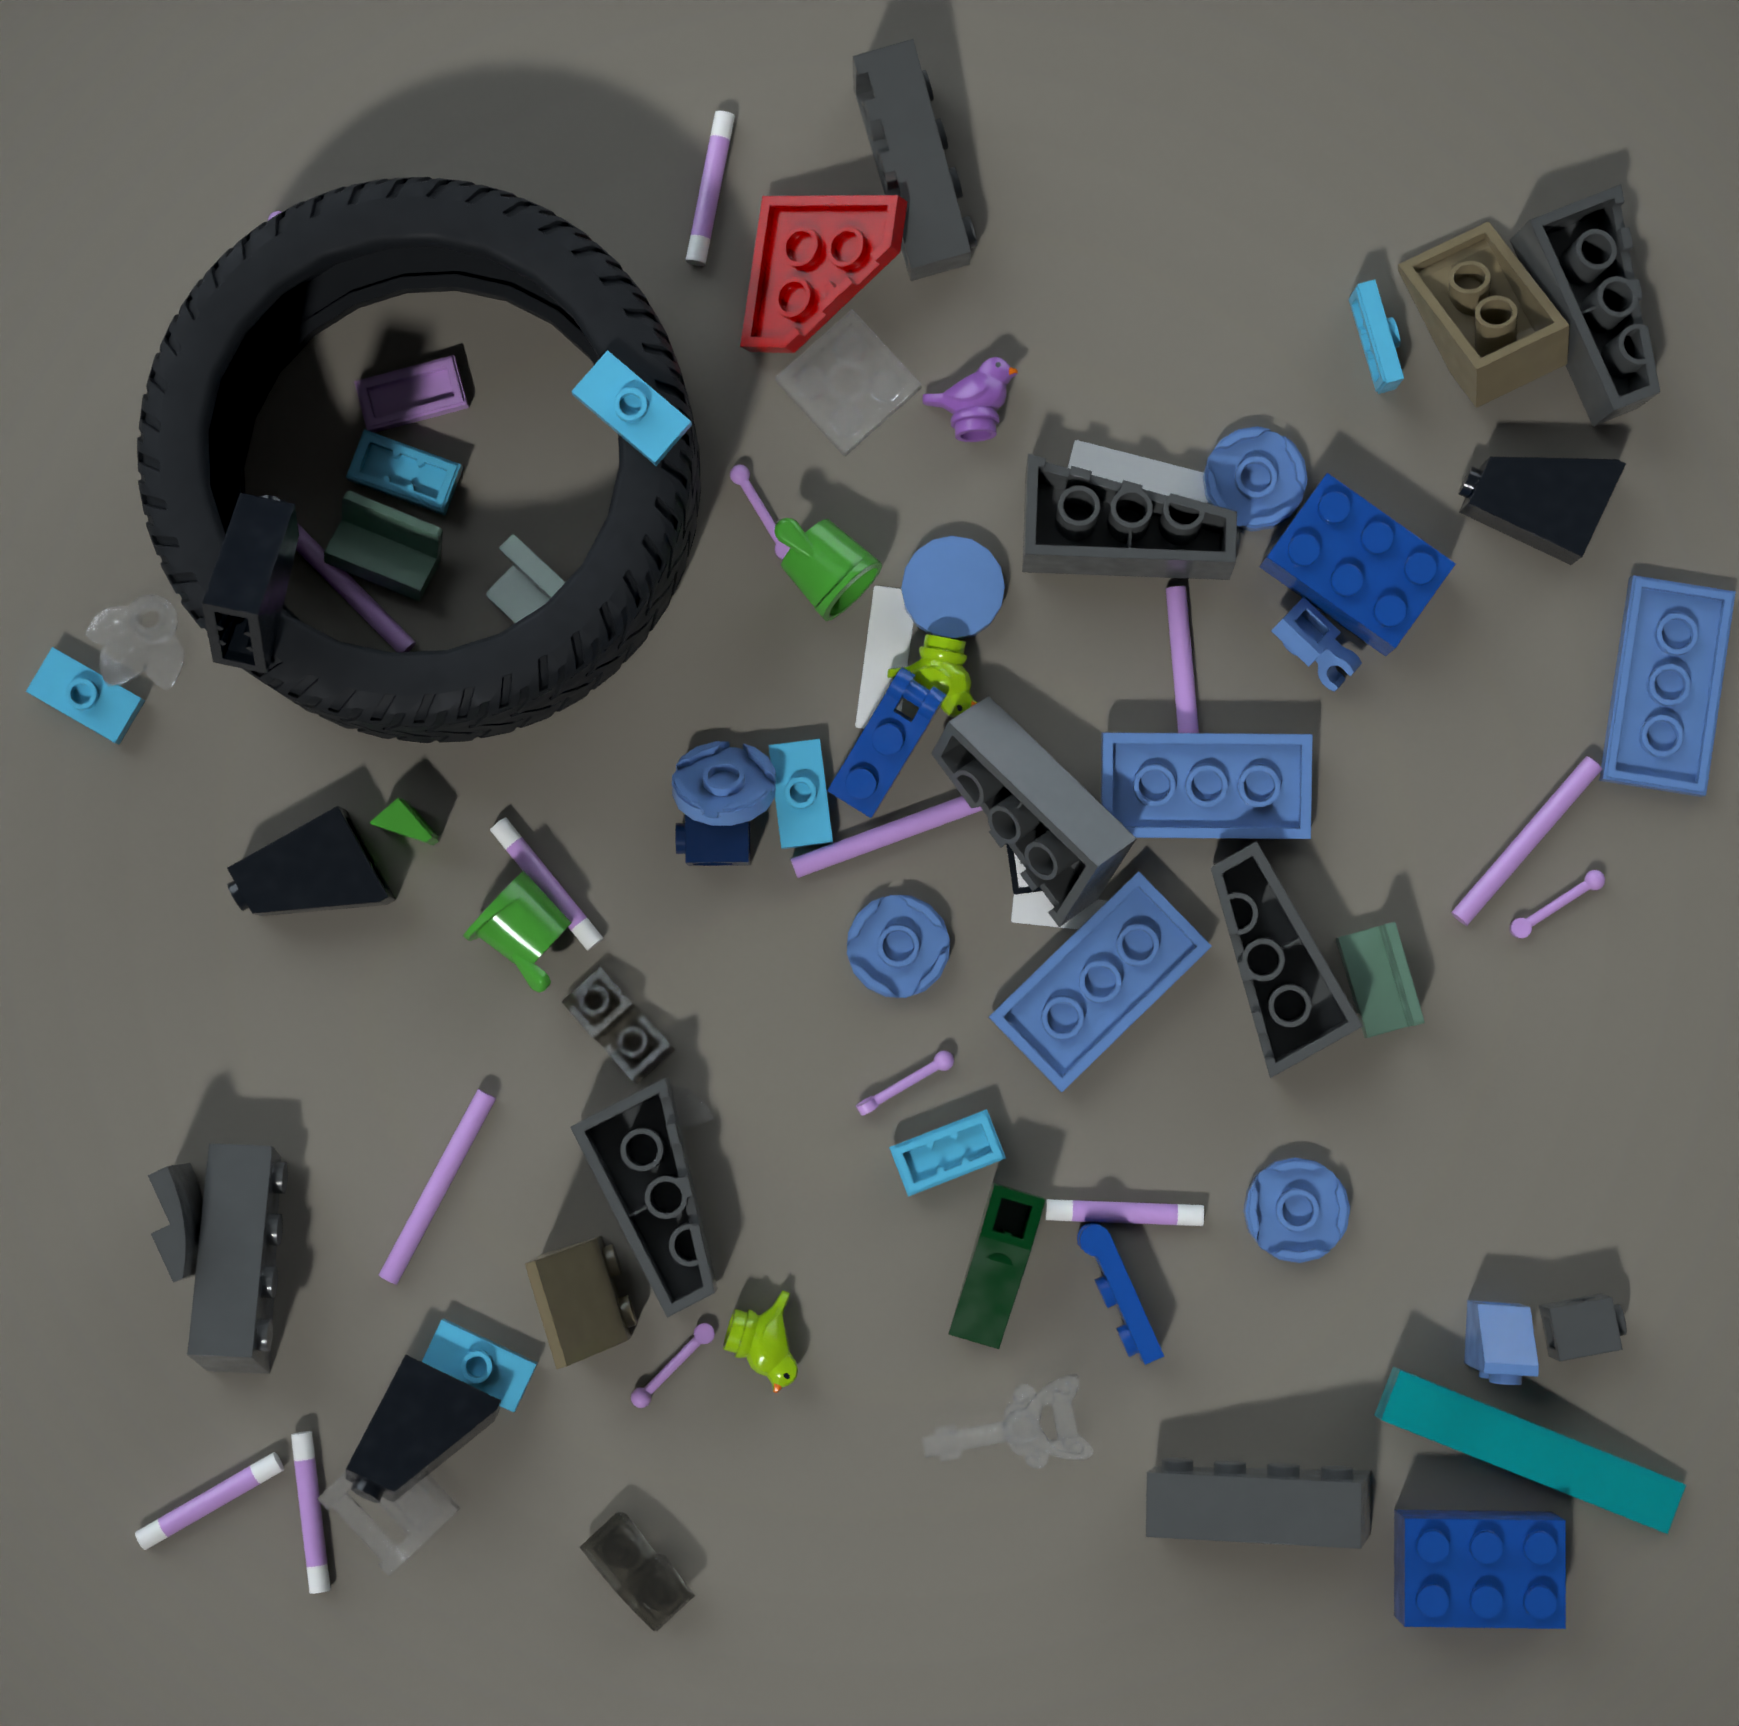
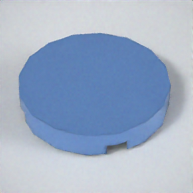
(1256, 476)
(953, 587)
(723, 783)
(898, 946)
(1296, 1210)

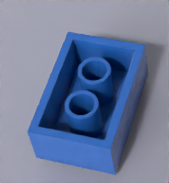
(1357, 565)
(1480, 1569)

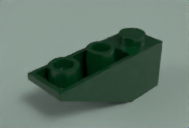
(996, 1265)

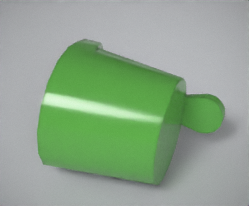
(826, 565)
(521, 927)

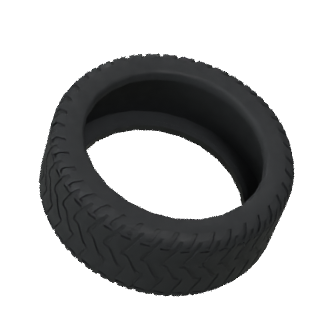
(306, 275)

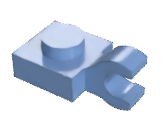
(1313, 639)

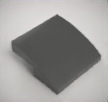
(182, 1203)

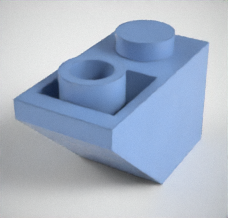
(1500, 1341)

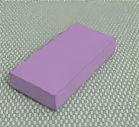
(411, 394)

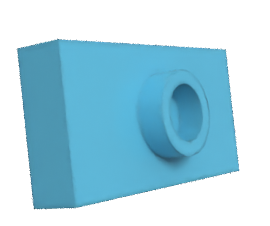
(1378, 336)
(631, 408)
(404, 472)
(85, 696)
(801, 794)
(947, 1152)
(480, 1363)

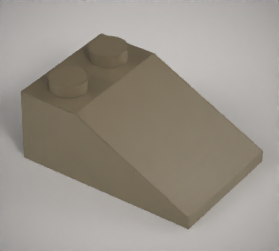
(1486, 314)
(580, 1300)

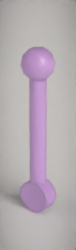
(740, 475)
(1522, 927)
(942, 1061)
(703, 1334)

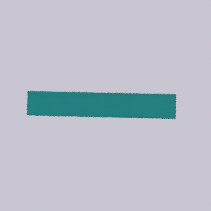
(1529, 1450)

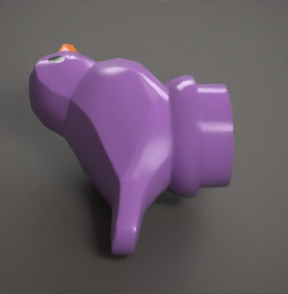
(976, 400)

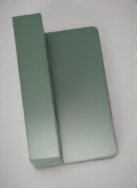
(385, 546)
(525, 584)
(1380, 980)

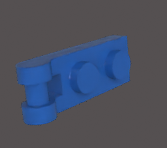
(885, 744)
(1118, 1290)

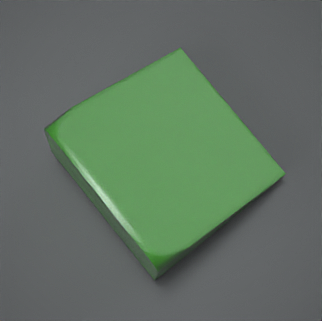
(405, 820)

